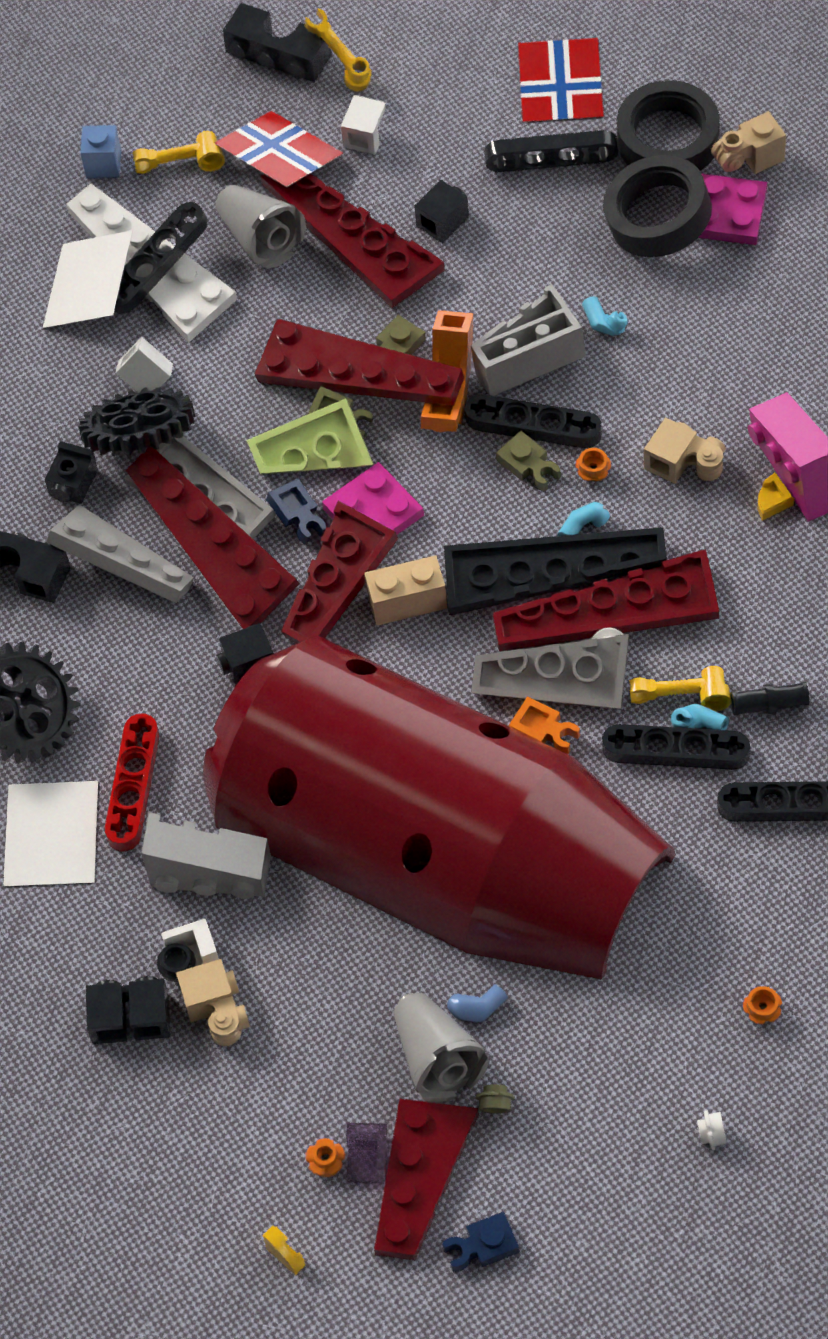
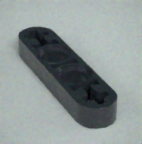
(589, 146)
(161, 261)
(534, 416)
(676, 740)
(790, 793)

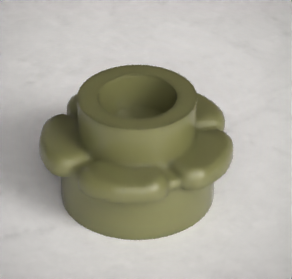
(495, 1099)

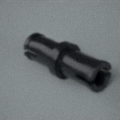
(769, 698)

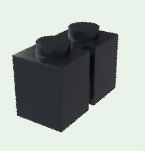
(108, 1012)

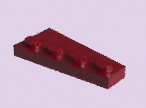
(337, 575)
(421, 1160)

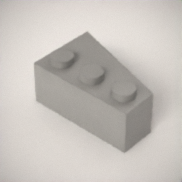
(528, 345)
(204, 861)

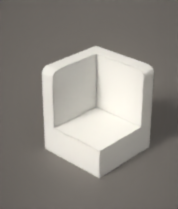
(361, 124)
(144, 367)
(196, 937)

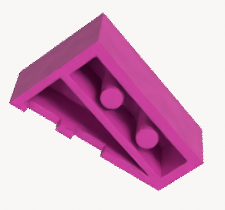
(795, 451)

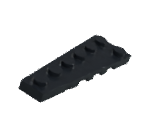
(525, 568)

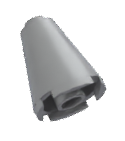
(261, 224)
(437, 1049)

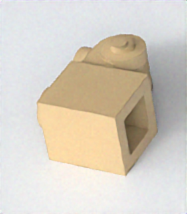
(757, 142)
(678, 446)
(209, 994)

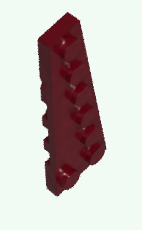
(367, 247)
(318, 358)
(227, 557)
(643, 600)

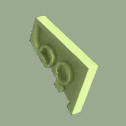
(312, 442)

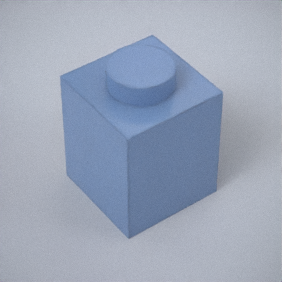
(100, 151)

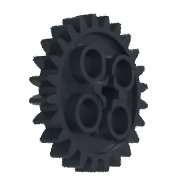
(136, 421)
(27, 671)

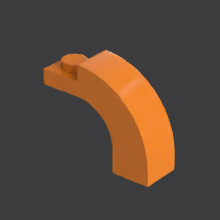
(450, 346)

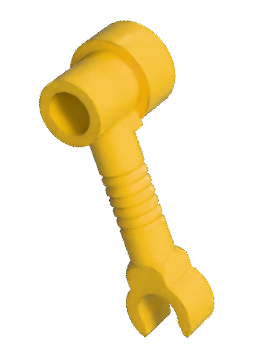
(352, 79)
(208, 154)
(711, 688)

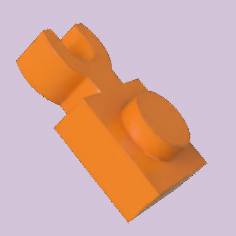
(543, 724)

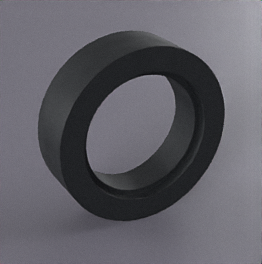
(668, 96)
(643, 176)

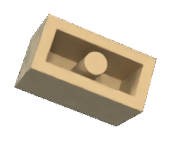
(406, 590)

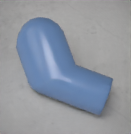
(476, 1008)

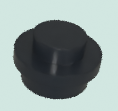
(175, 959)

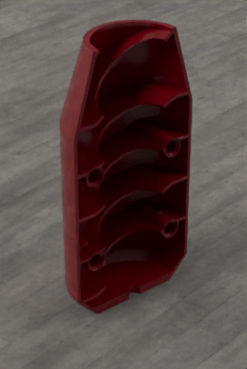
(428, 809)

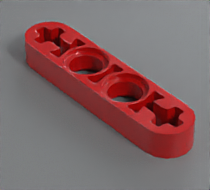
(129, 781)

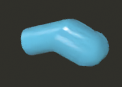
(599, 321)
(579, 517)
(699, 717)

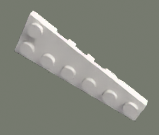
(186, 293)

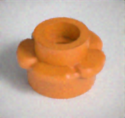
(593, 457)
(766, 996)
(327, 1167)

